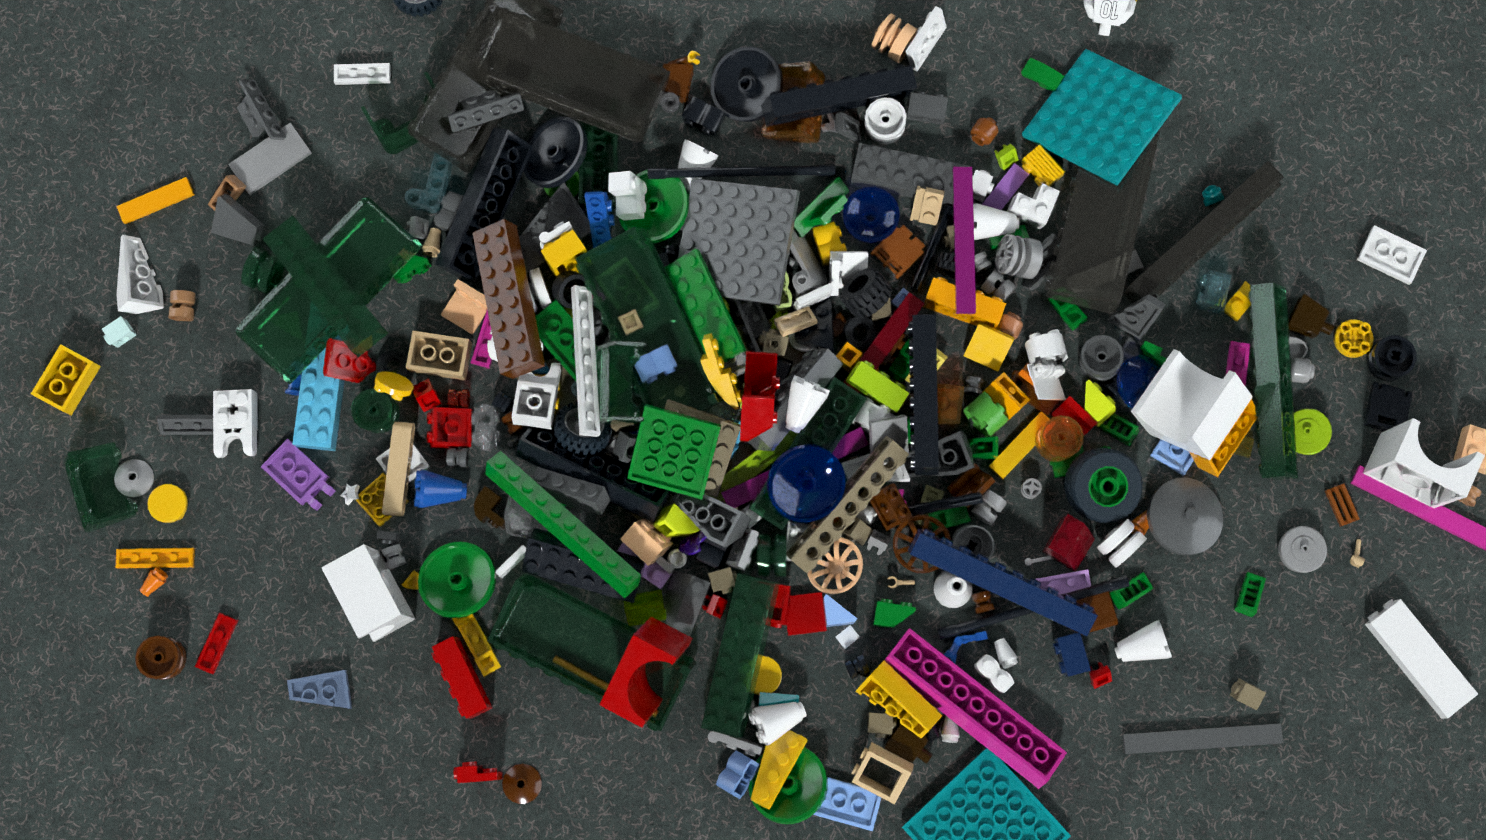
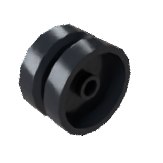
(1391, 358)

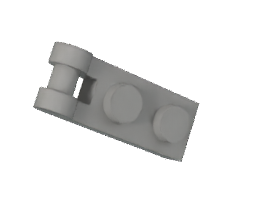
(751, 748)

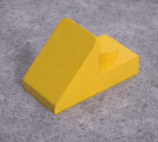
(1239, 302)

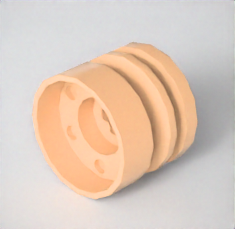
(892, 37)

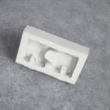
(844, 266)

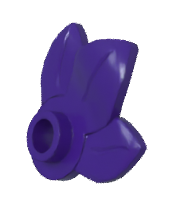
(692, 544)

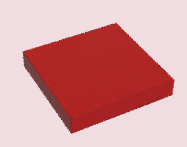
(806, 614)

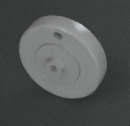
(1302, 549)

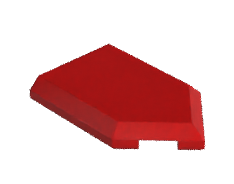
(344, 364)

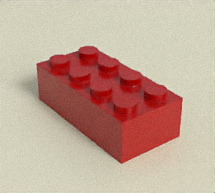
(461, 677)

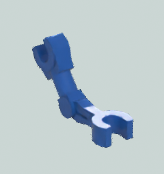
(963, 640)

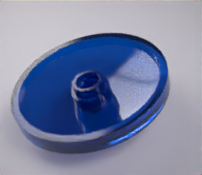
(806, 483)

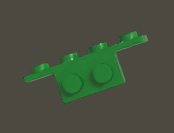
(822, 208)

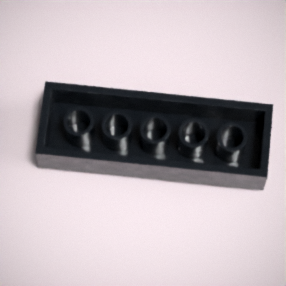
(553, 560)

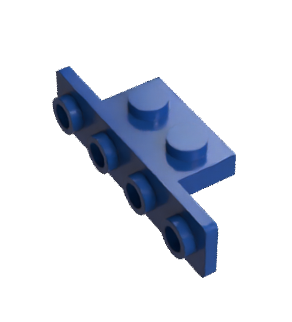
(599, 216)

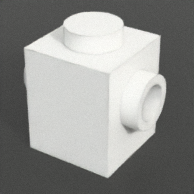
(982, 184)

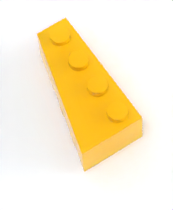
(899, 699)

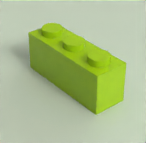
(877, 386)

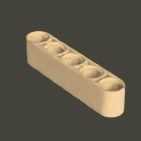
(398, 469)

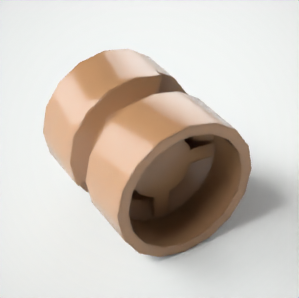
(182, 305)

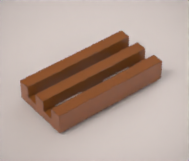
(1342, 487)

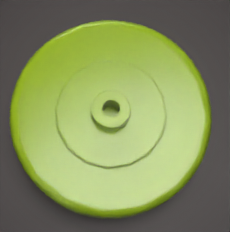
(1311, 431)

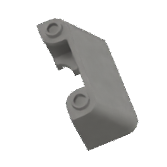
(811, 273)

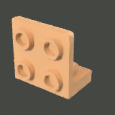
(465, 307)

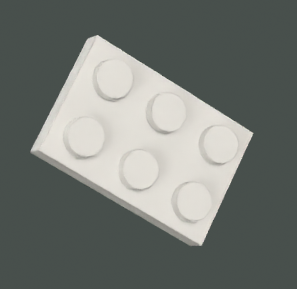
(926, 38)
(1391, 255)

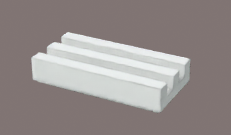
(511, 562)

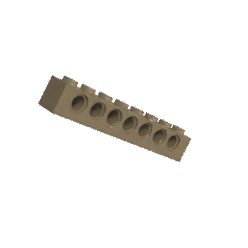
(861, 478)

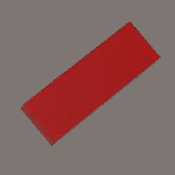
(216, 643)

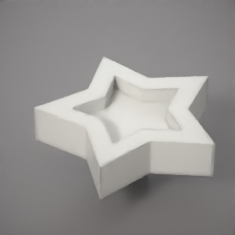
(350, 493)

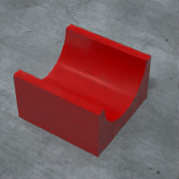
(629, 689)

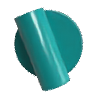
(1212, 195)

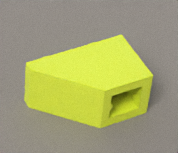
(1097, 404)
(674, 522)

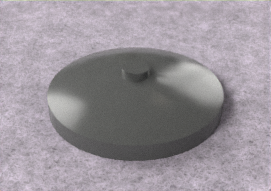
(1185, 516)

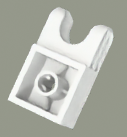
(537, 390)
(236, 425)

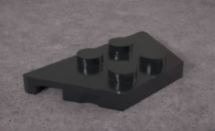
(822, 333)

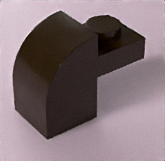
(485, 505)

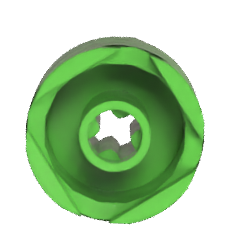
(986, 415)

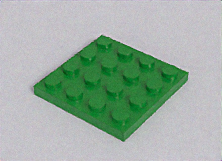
(674, 451)

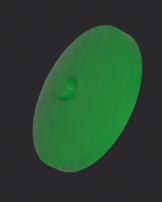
(665, 208)
(457, 579)
(801, 792)

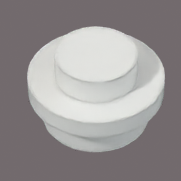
(677, 558)

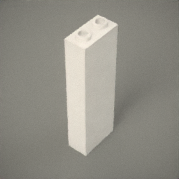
(1420, 658)

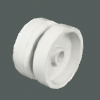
(882, 131)
(538, 289)
(1123, 545)

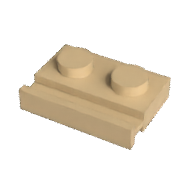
(927, 205)

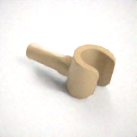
(1356, 560)
(901, 582)

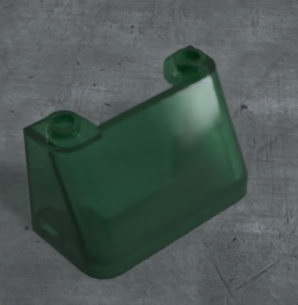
(94, 489)

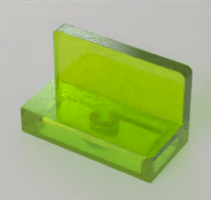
(644, 607)

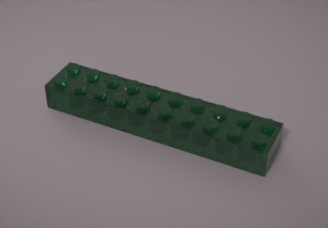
(1273, 382)

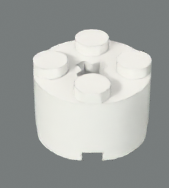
(1046, 348)
(869, 413)

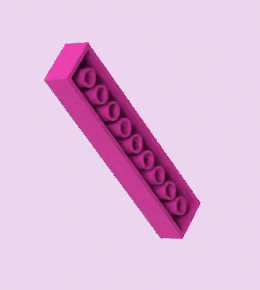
(975, 709)

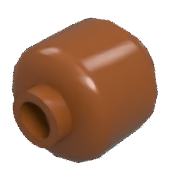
(984, 131)

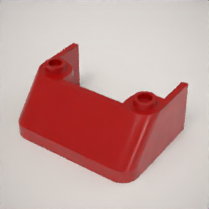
(759, 394)

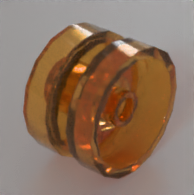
(1059, 438)

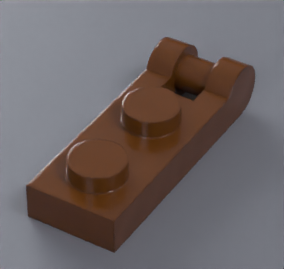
(1029, 390)

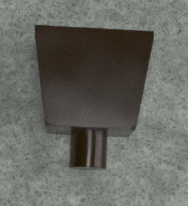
(1309, 318)
(908, 745)

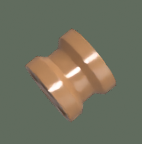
(1470, 500)

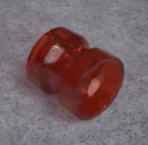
(458, 398)

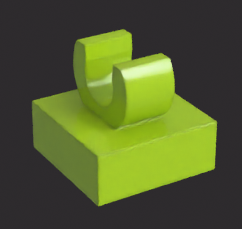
(1006, 156)

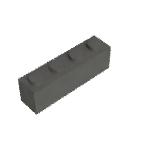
(573, 491)

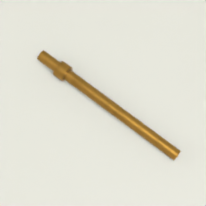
(584, 674)

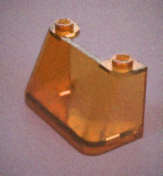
(803, 130)

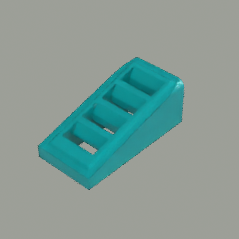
(776, 698)

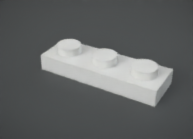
(362, 73)

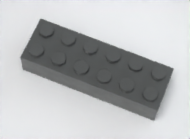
(902, 172)
(815, 366)

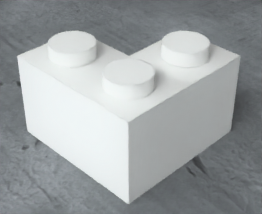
(629, 194)
(1034, 210)

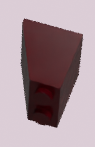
(1069, 542)

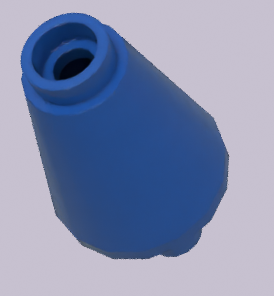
(437, 489)

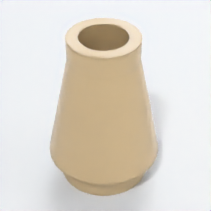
(432, 243)

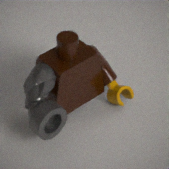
(679, 82)

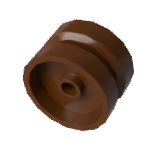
(149, 655)

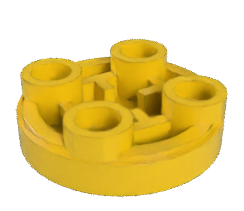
(1353, 338)
(393, 384)
(167, 503)
(768, 677)

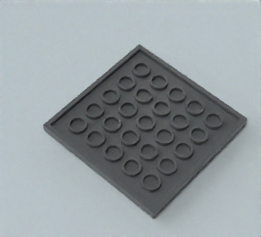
(741, 236)

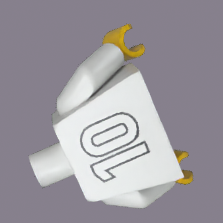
(1109, 13)

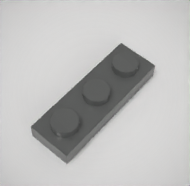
(185, 424)

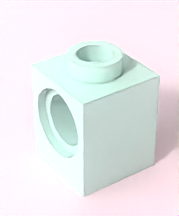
(118, 332)

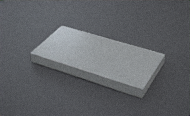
(269, 159)

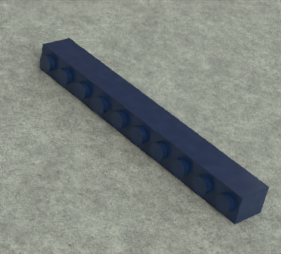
(1002, 581)

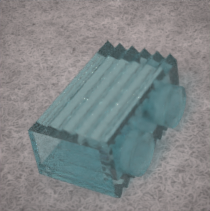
(1213, 292)

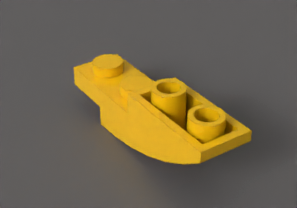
(721, 379)

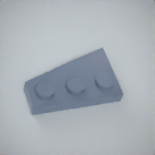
(323, 689)

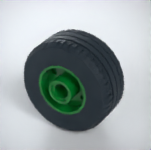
(1103, 485)

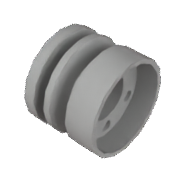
(1019, 256)

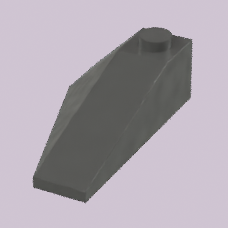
(954, 456)
(714, 518)
(685, 601)

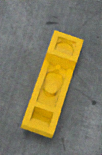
(477, 643)

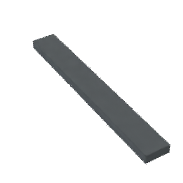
(1202, 738)

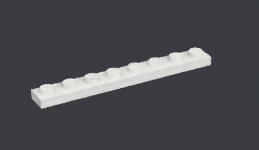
(585, 361)

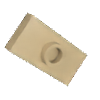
(795, 321)

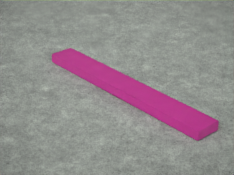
(1440, 516)

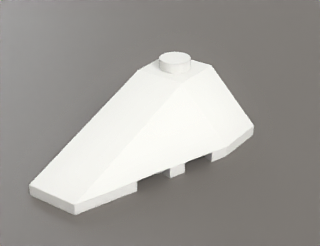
(136, 282)

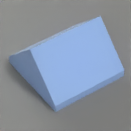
(835, 614)

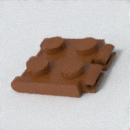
(899, 251)

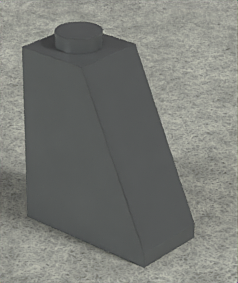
(236, 222)

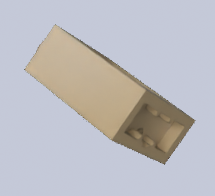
(889, 759)

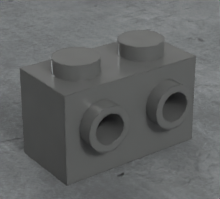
(927, 107)

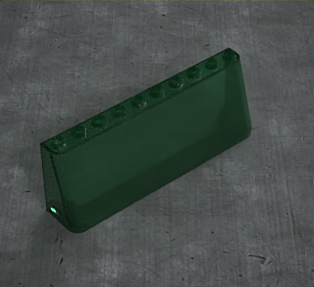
(631, 276)
(287, 325)
(548, 622)

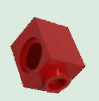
(426, 395)

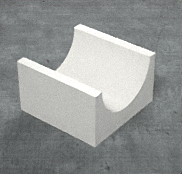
(1191, 406)
(1404, 467)
(368, 593)

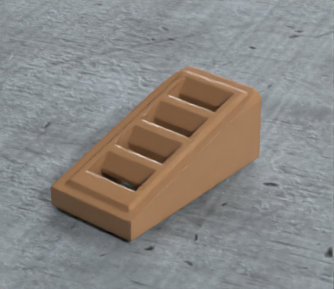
(231, 183)

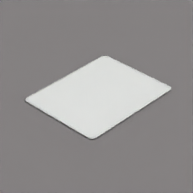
(847, 637)

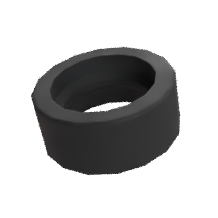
(559, 284)

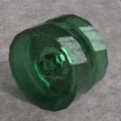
(262, 270)
(364, 412)
(771, 555)

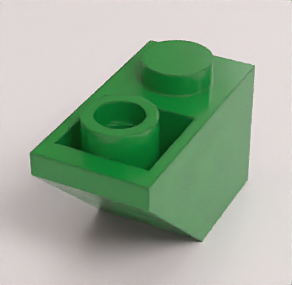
(414, 266)
(889, 614)

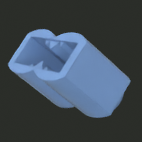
(655, 364)
(737, 774)

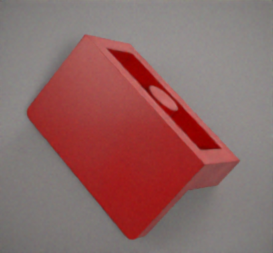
(1076, 412)

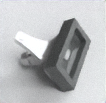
(844, 125)

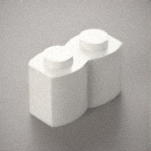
(998, 678)

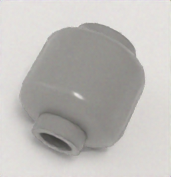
(1302, 370)

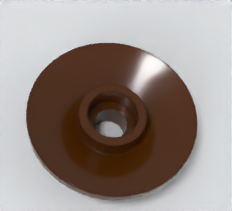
(531, 779)

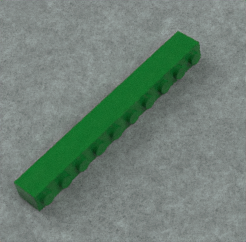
(563, 524)

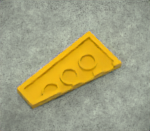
(775, 767)

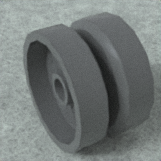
(1103, 348)

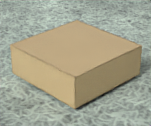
(630, 322)

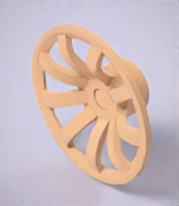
(838, 568)

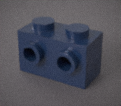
(1071, 655)

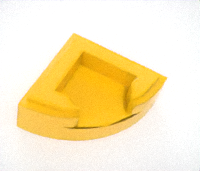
(412, 581)

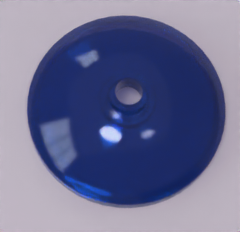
(871, 202)
(1134, 378)

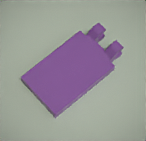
(297, 474)

